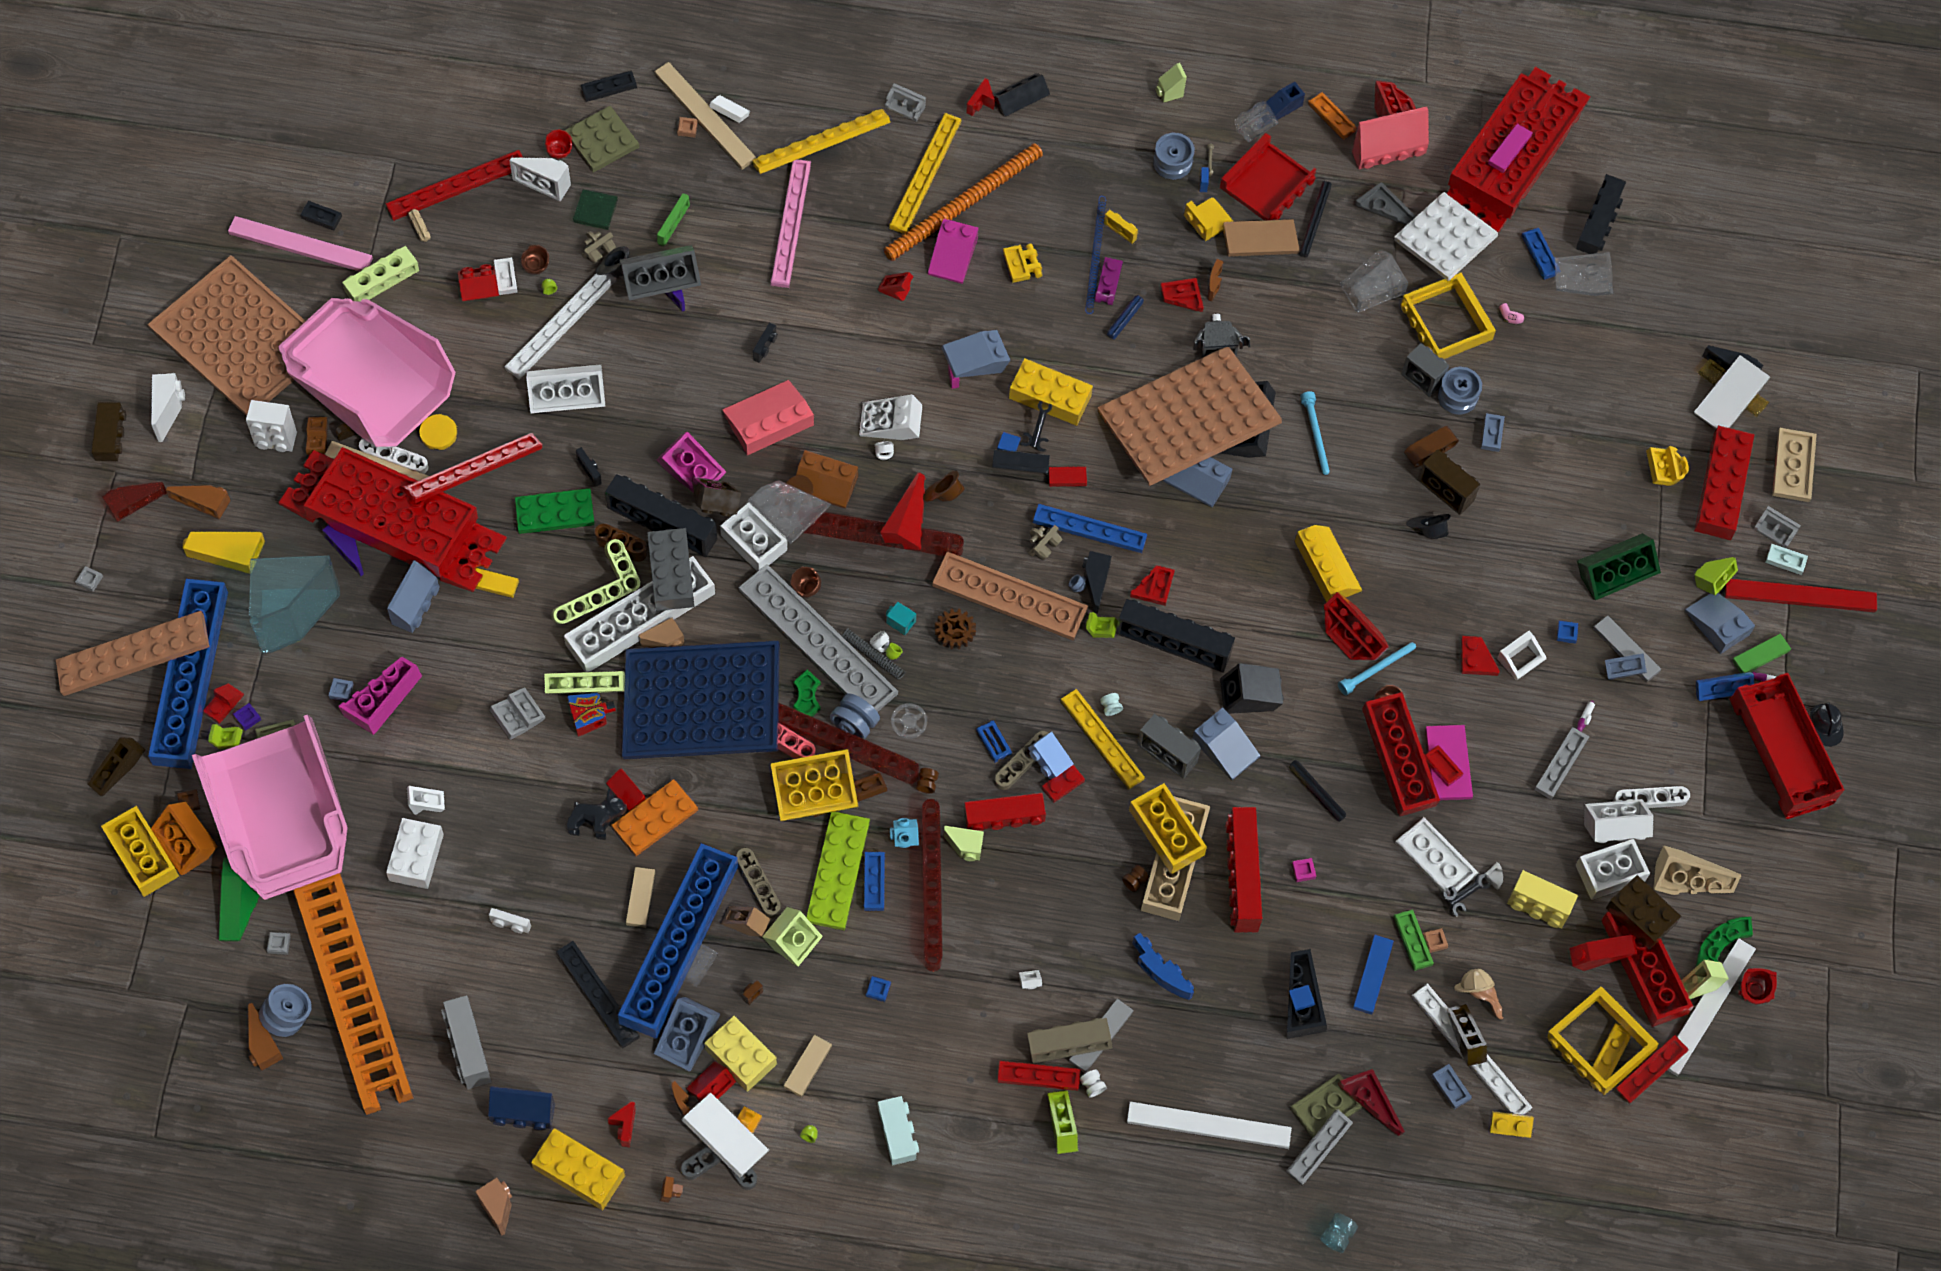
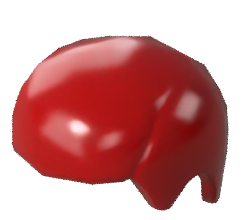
(558, 144)

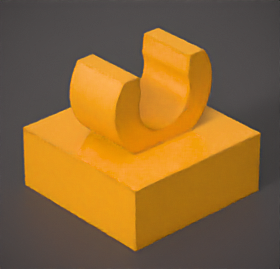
(749, 1119)

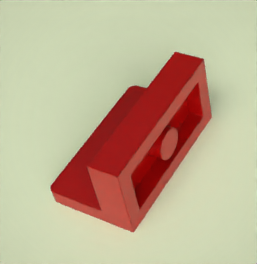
(713, 1080)

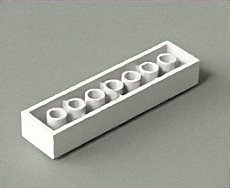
(622, 623)

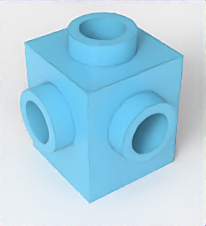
(904, 833)

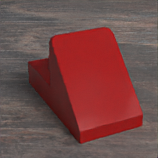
(982, 96)
(896, 285)
(224, 701)
(625, 1118)

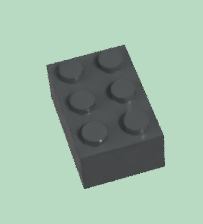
(1169, 745)

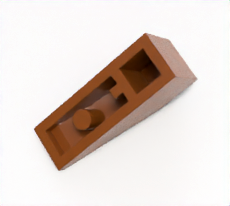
(202, 498)
(260, 1042)

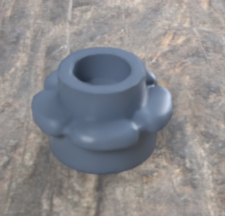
(1077, 583)

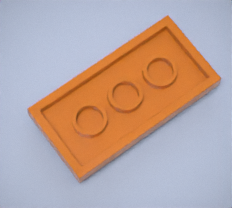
(654, 817)

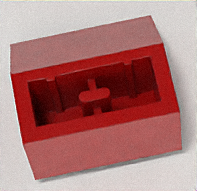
(478, 282)

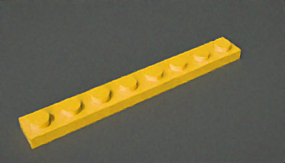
(821, 141)

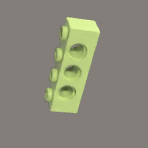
(378, 284)
(584, 682)

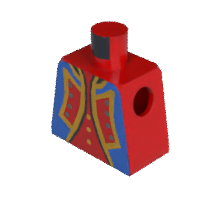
(589, 712)

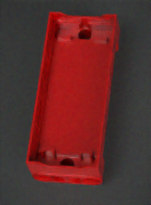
(1788, 745)

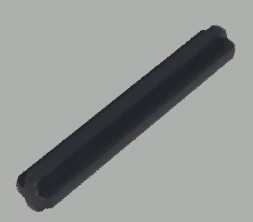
(1317, 790)

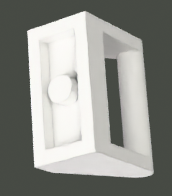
(1515, 647)

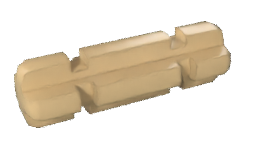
(419, 225)

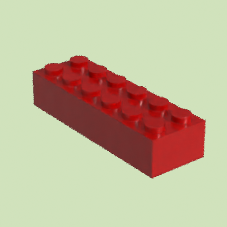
(1724, 483)
(1400, 754)
(1245, 869)
(1652, 977)

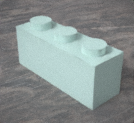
(898, 1130)

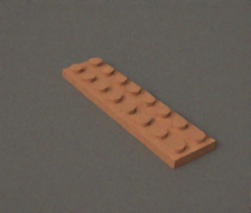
(1010, 596)
(132, 653)

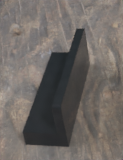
(1022, 94)
(1021, 461)

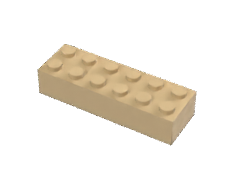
(1168, 891)

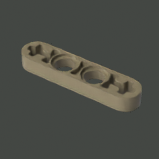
(1018, 758)
(761, 881)

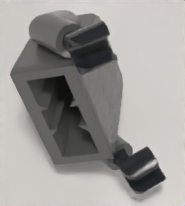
(1219, 335)

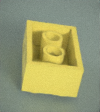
(1542, 899)
(740, 1053)

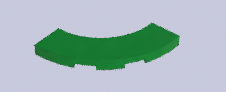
(1722, 936)

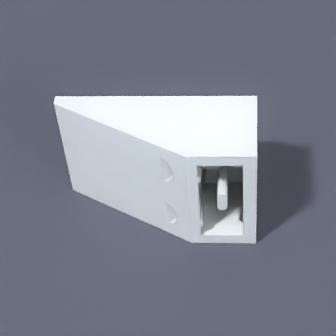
(891, 418)

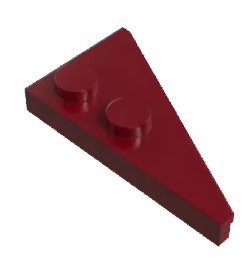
(1369, 1093)

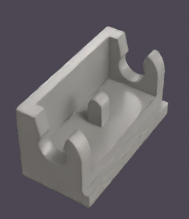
(905, 102)
(1777, 527)

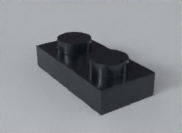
(321, 215)
(762, 347)

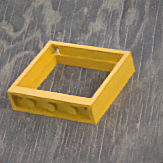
(1471, 303)
(1624, 1019)

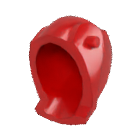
(1758, 985)

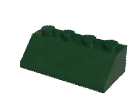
(1619, 566)

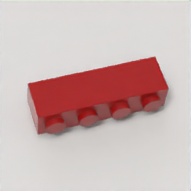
(1005, 812)

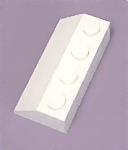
(565, 388)

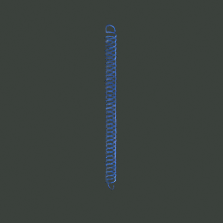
(1095, 254)

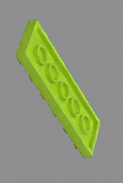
(838, 870)

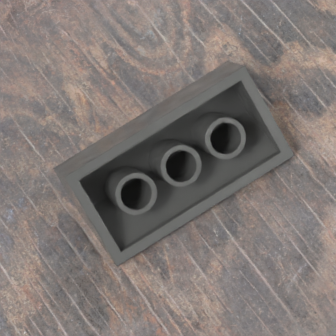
(660, 272)

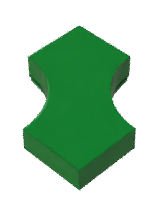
(807, 686)

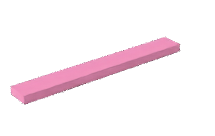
(790, 223)
(299, 244)

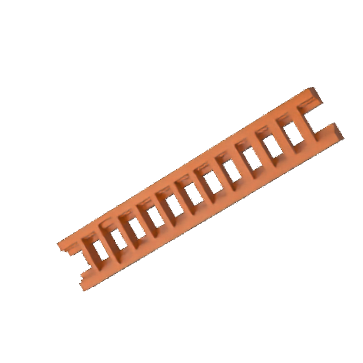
(337, 997)

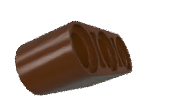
(1421, 450)
(631, 541)

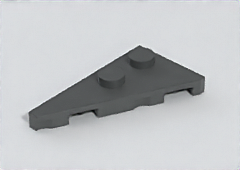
(1385, 203)

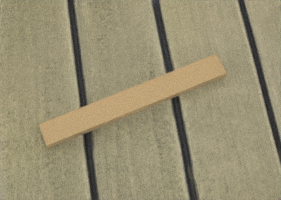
(706, 116)

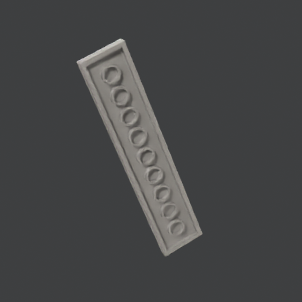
(816, 638)

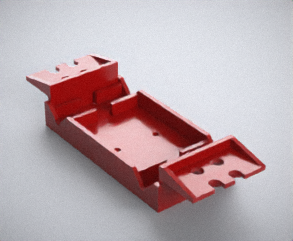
(1540, 109)
(363, 493)

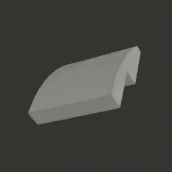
(517, 713)

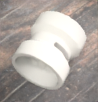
(1093, 1083)

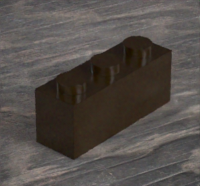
(108, 431)

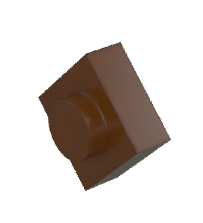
(752, 991)

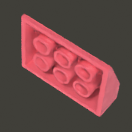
(1391, 138)
(769, 417)

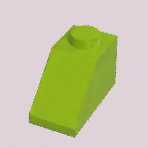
(1715, 574)

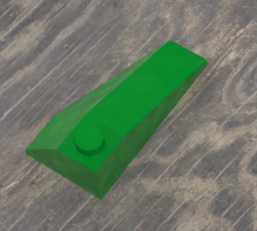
(236, 904)

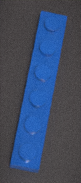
(1090, 528)

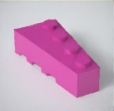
(381, 696)

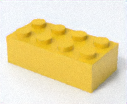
(1041, 383)
(1167, 828)
(140, 851)
(578, 1169)

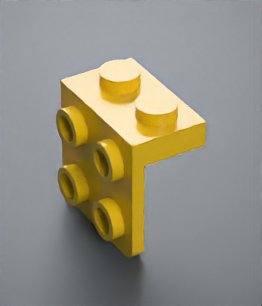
(1206, 217)

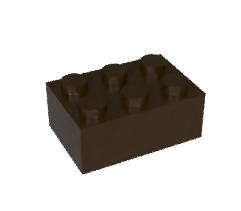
(1449, 481)
(1643, 912)

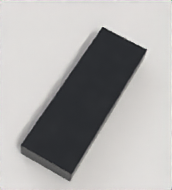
(609, 86)

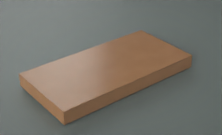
(1260, 238)

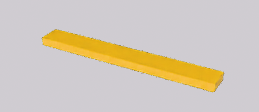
(925, 173)

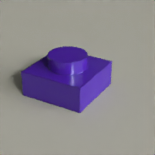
(247, 716)

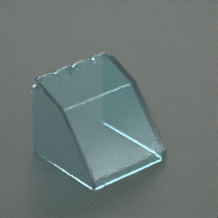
(289, 598)

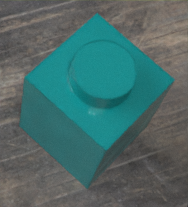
(900, 618)

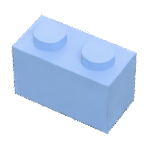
(1050, 756)

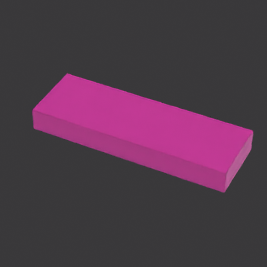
(1510, 148)

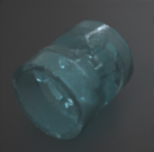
(1340, 1230)

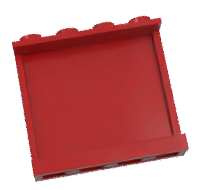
(1266, 180)

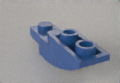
(1167, 974)

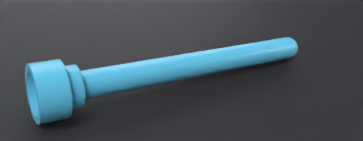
(1308, 400)
(1347, 685)

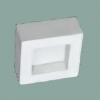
(1030, 979)

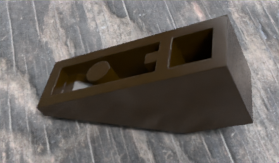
(116, 764)
(1468, 1035)

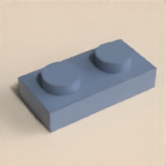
(1492, 432)
(1626, 666)
(1451, 1086)

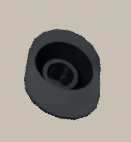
(612, 262)
(1431, 526)
(1827, 723)

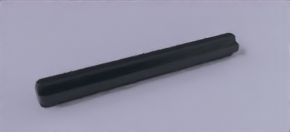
(1315, 219)

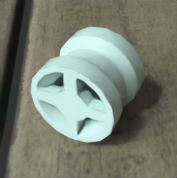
(1111, 704)

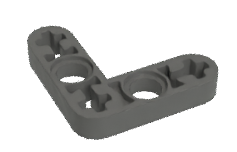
(706, 1166)

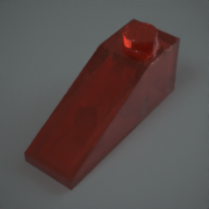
(131, 498)

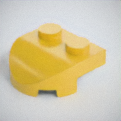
(1666, 465)

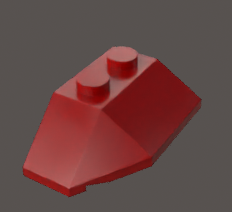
(1390, 99)
(1353, 630)

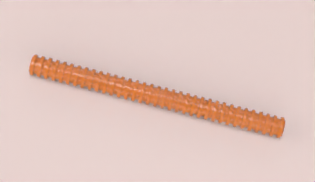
(963, 201)

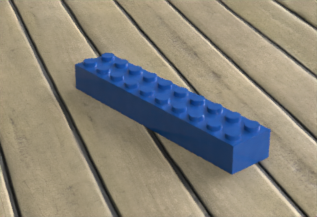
(188, 681)
(678, 941)

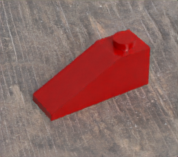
(1601, 952)

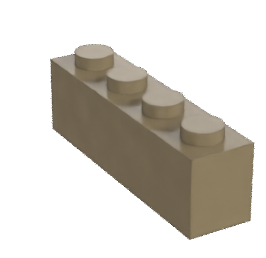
(1069, 1040)

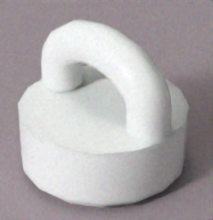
(884, 447)
(879, 640)

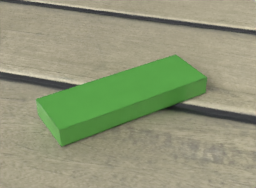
(673, 220)
(1761, 654)
(1413, 940)

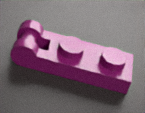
(1109, 280)

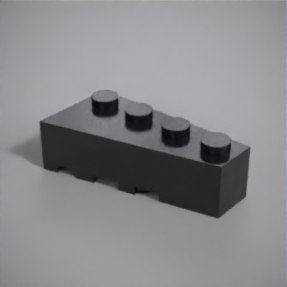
(1601, 215)
(1311, 1019)

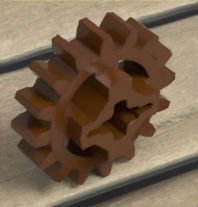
(954, 625)

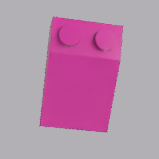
(953, 251)
(689, 459)

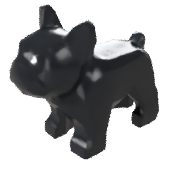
(596, 815)

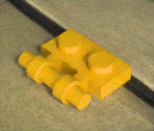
(1017, 265)

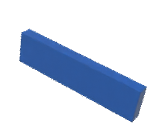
(1373, 974)

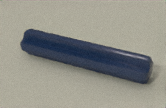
(1125, 317)

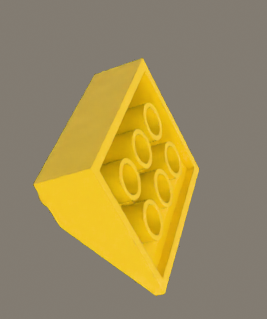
(814, 785)

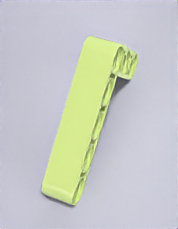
(603, 591)

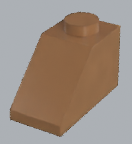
(663, 635)
(746, 920)

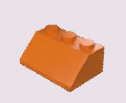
(183, 837)

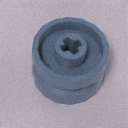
(1173, 156)
(1459, 390)
(855, 716)
(285, 1010)

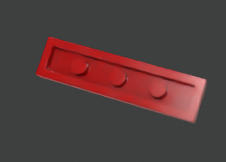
(1652, 1069)
(1038, 1075)

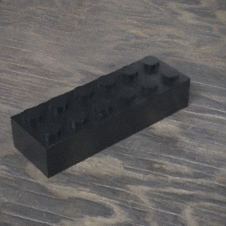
(659, 513)
(1175, 635)

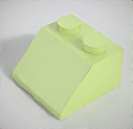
(792, 936)

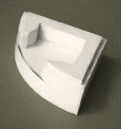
(1495, 875)

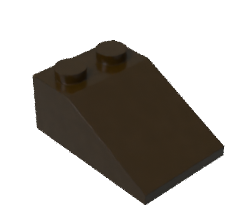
(716, 496)

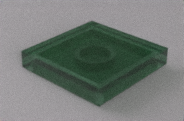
(595, 209)

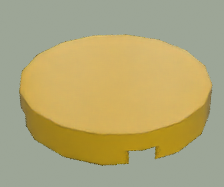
(438, 432)

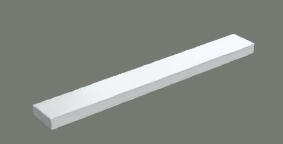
(559, 324)
(1711, 1002)
(1488, 1071)
(1209, 1125)

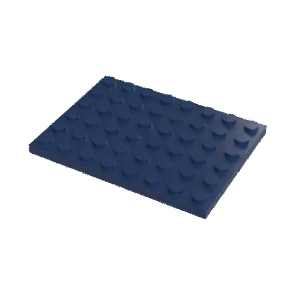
(701, 700)

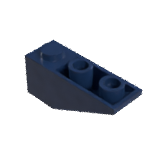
(1286, 100)

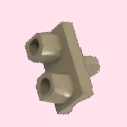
(592, 251)
(1050, 536)

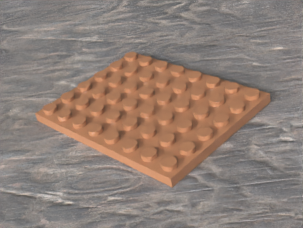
(231, 333)
(1189, 415)

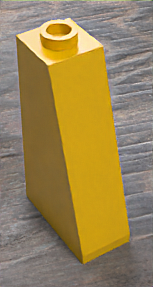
(225, 548)

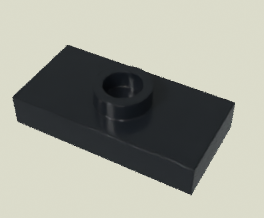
(589, 466)

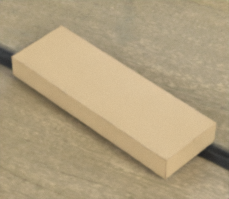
(640, 897)
(807, 1066)

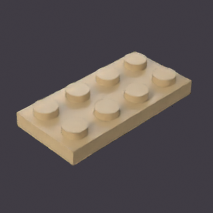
(1794, 465)

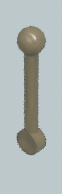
(1210, 147)

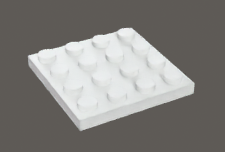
(1446, 236)

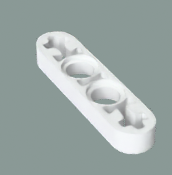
(395, 452)
(1652, 801)

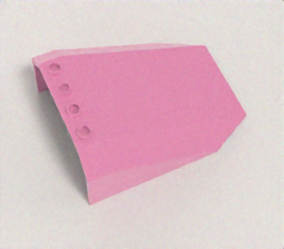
(369, 368)
(276, 809)

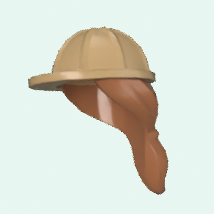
(1480, 986)

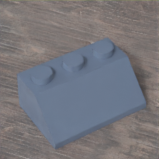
(1203, 480)
(413, 597)

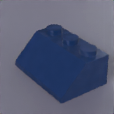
(521, 1108)

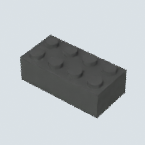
(670, 569)

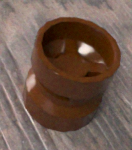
(927, 780)
(1135, 878)

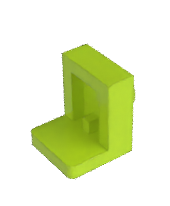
(1101, 626)
(225, 737)

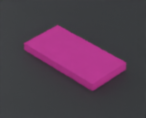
(1453, 742)

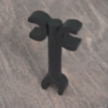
(1035, 440)
(1454, 899)

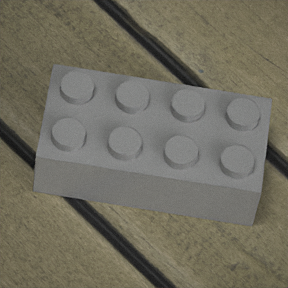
(466, 1042)

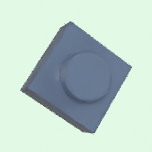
(341, 689)

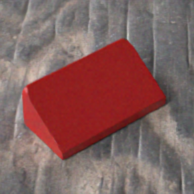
(625, 789)

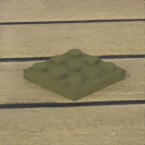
(602, 139)

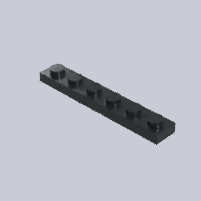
(596, 992)

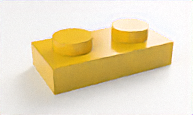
(1120, 226)
(1511, 1124)

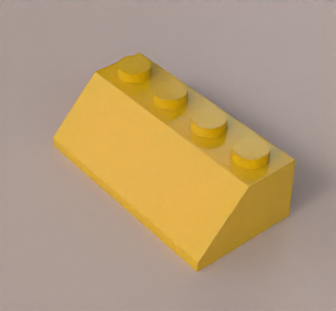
(1326, 562)

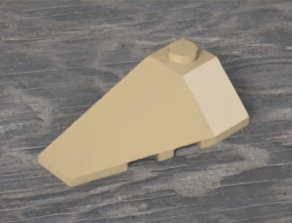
(1684, 873)

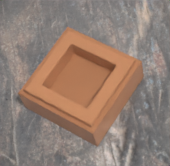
(687, 127)
(1435, 940)

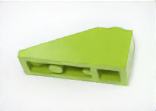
(1063, 1122)

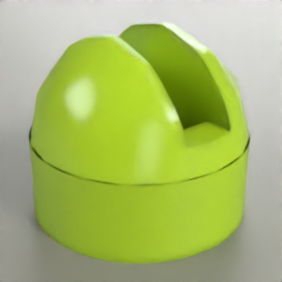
(549, 286)
(893, 651)
(809, 1134)

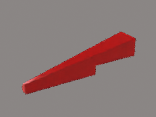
(906, 520)

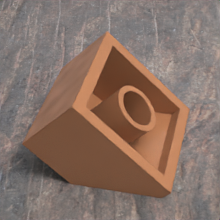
(496, 1202)

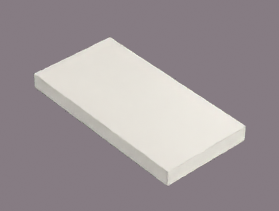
(1732, 394)
(1436, 857)
(725, 1135)

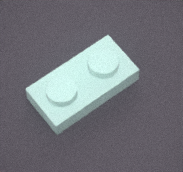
(1786, 559)

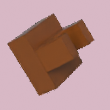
(670, 1190)

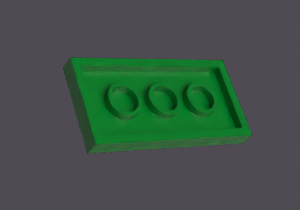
(554, 511)

